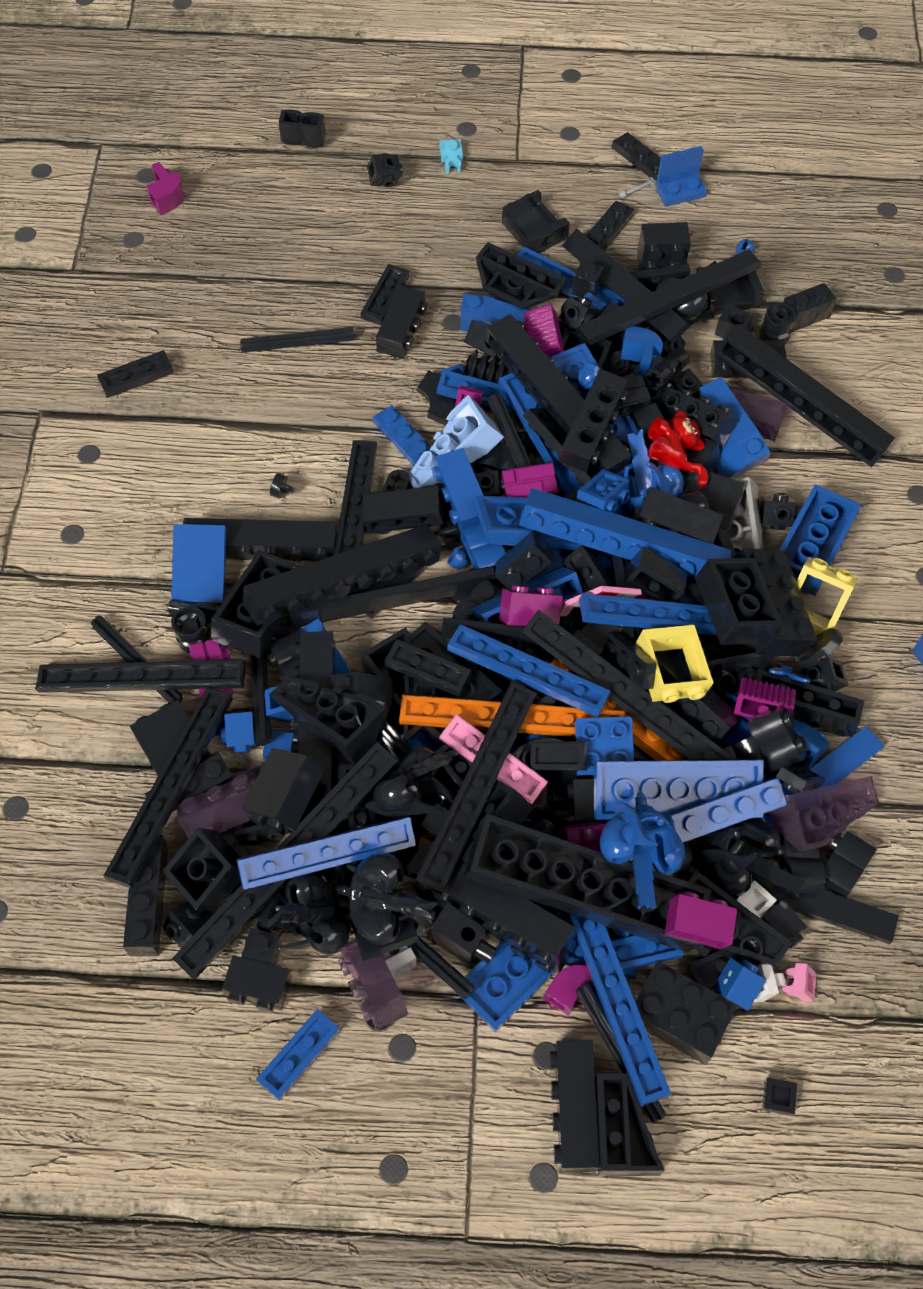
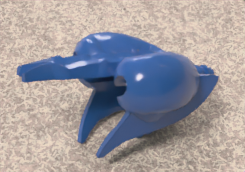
(663, 477)
(648, 840)

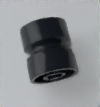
(778, 322)
(190, 627)

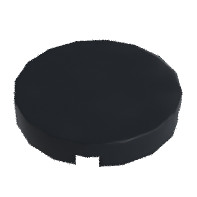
(827, 643)

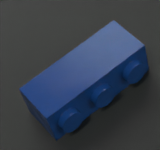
(458, 486)

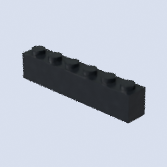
(280, 538)

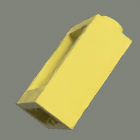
(839, 578)
(677, 638)

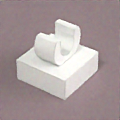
(757, 899)
(771, 984)

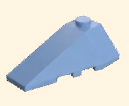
(467, 429)

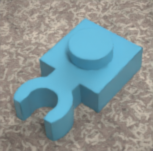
(451, 154)

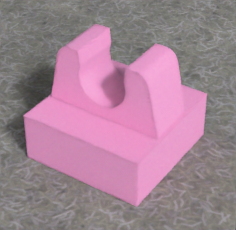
(803, 983)

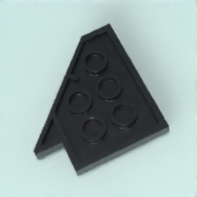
(477, 688)

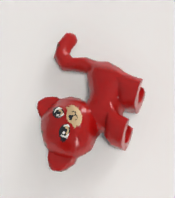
(671, 440)

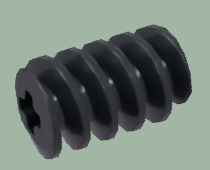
(484, 368)

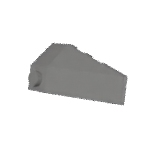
(747, 526)

